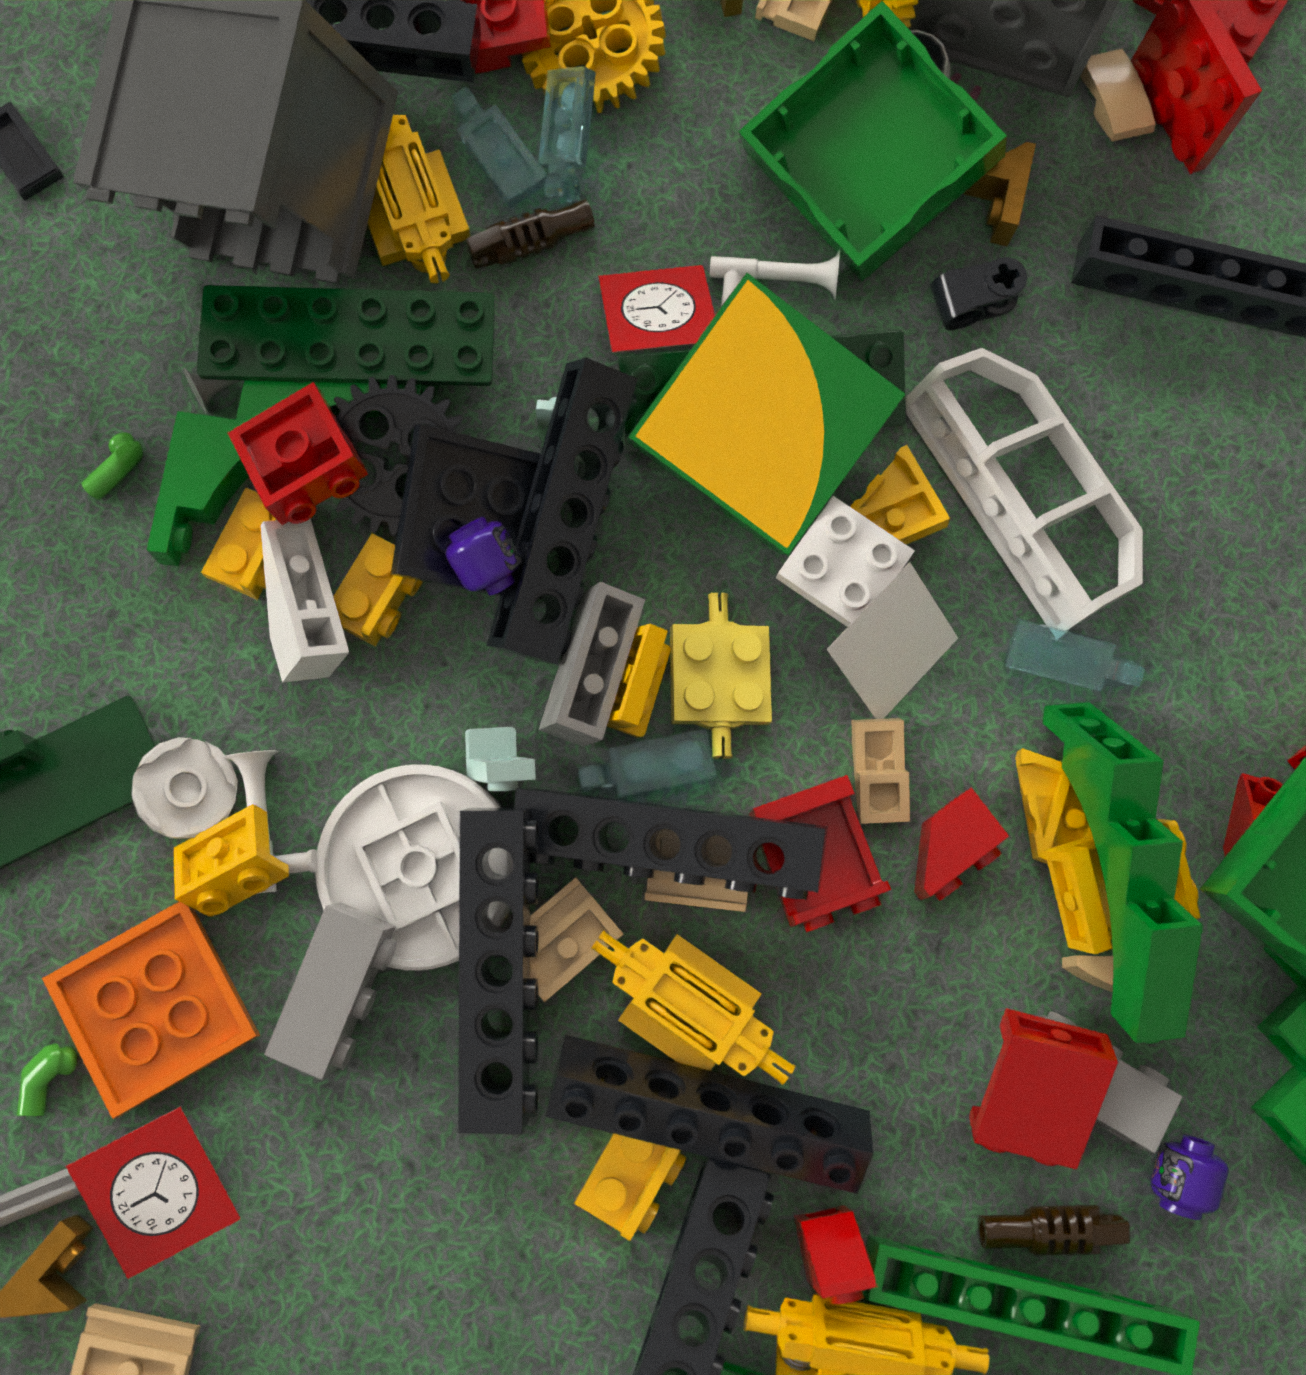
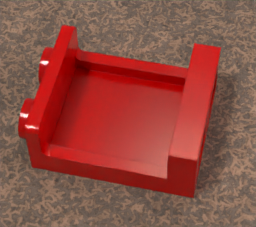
(848, 866)
(1044, 1090)

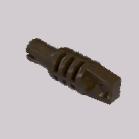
(528, 234)
(1054, 1230)

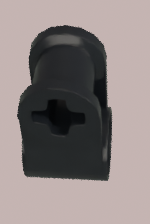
(978, 292)

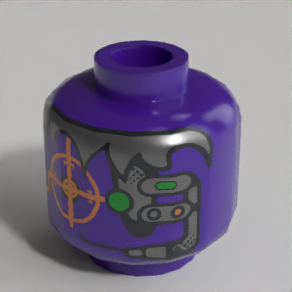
(483, 556)
(1189, 1177)

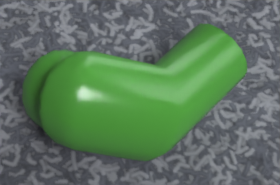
(124, 457)
(37, 1075)

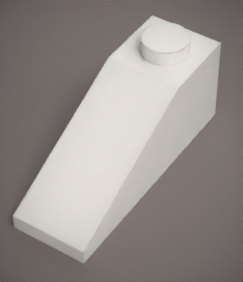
(300, 603)

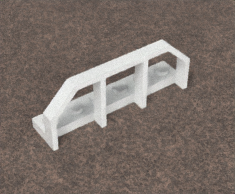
(999, 505)

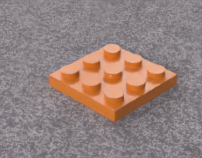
(150, 1008)

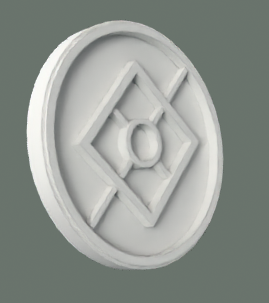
(397, 858)

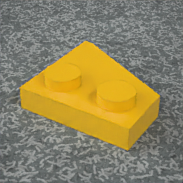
(903, 501)
(1049, 804)

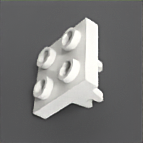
(843, 562)

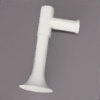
(734, 269)
(253, 770)

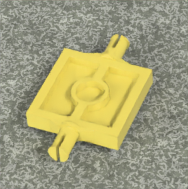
(720, 675)

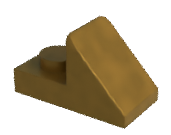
(1006, 189)
(37, 1285)

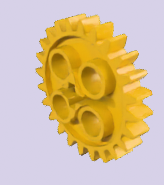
(595, 39)

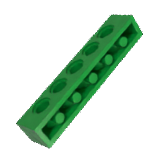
(1032, 1307)

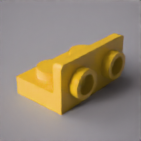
(238, 552)
(371, 595)
(640, 681)
(227, 863)
(627, 1181)

